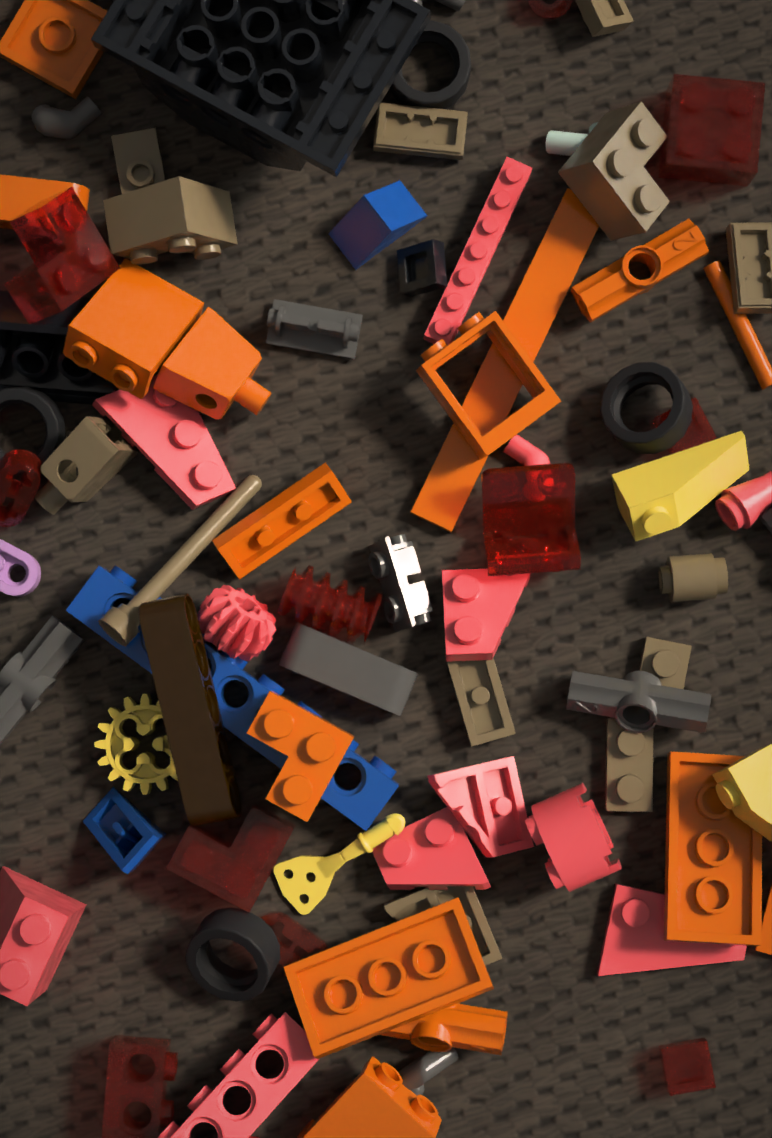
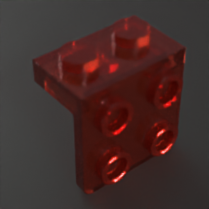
(529, 519)

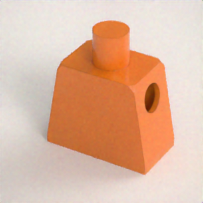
(213, 369)

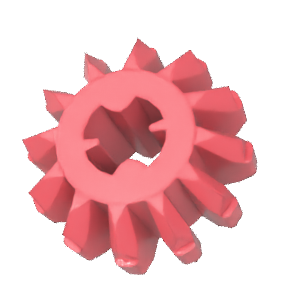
(236, 622)

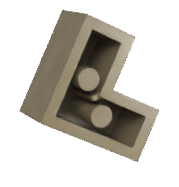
(611, 174)
(170, 217)

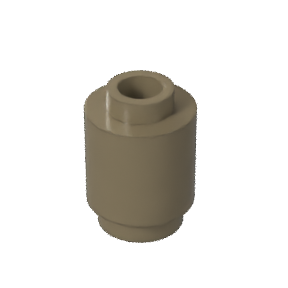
(693, 577)

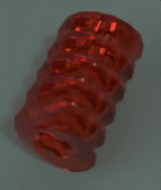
(330, 604)

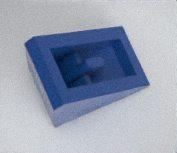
(376, 223)
(123, 830)

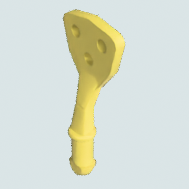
(326, 866)

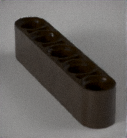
(190, 709)

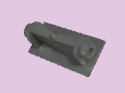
(313, 329)
(402, 603)

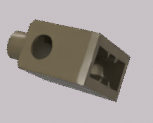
(96, 452)

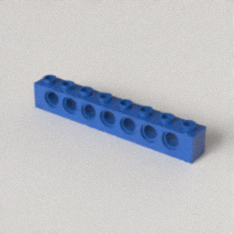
(358, 804)

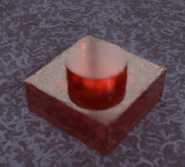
(697, 432)
(687, 1066)

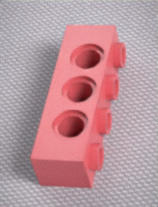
(275, 1035)

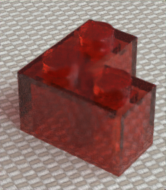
(66, 256)
(236, 869)

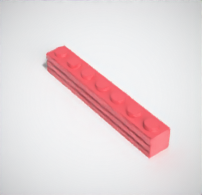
(478, 252)

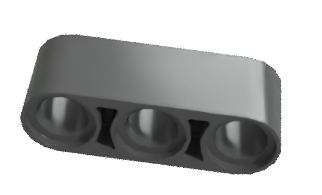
(348, 669)

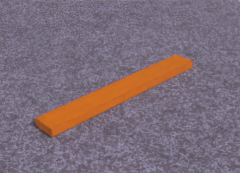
(496, 383)

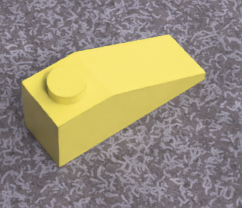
(677, 486)
(748, 789)

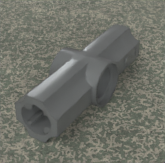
(34, 671)
(639, 701)

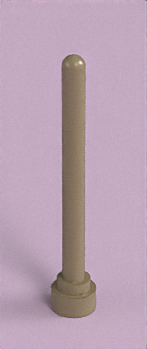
(123, 621)

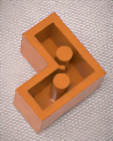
(312, 751)

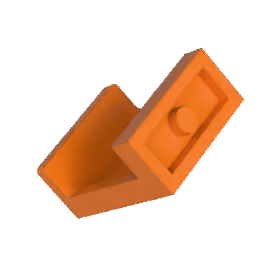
(131, 327)
(376, 1108)

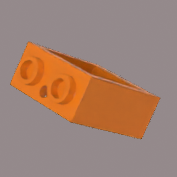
(474, 328)

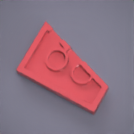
(172, 440)
(637, 941)

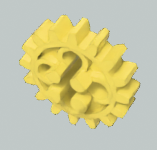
(118, 743)

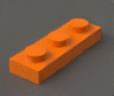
(282, 521)

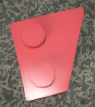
(477, 611)
(487, 804)
(431, 856)

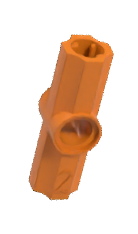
(662, 256)
(457, 1027)

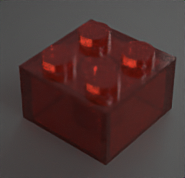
(712, 130)

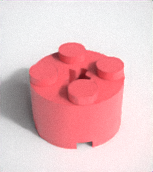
(573, 839)

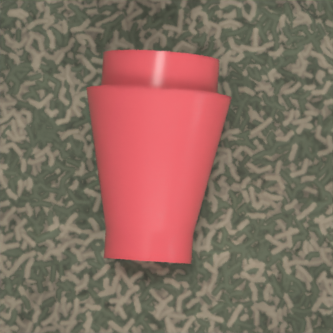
(745, 502)

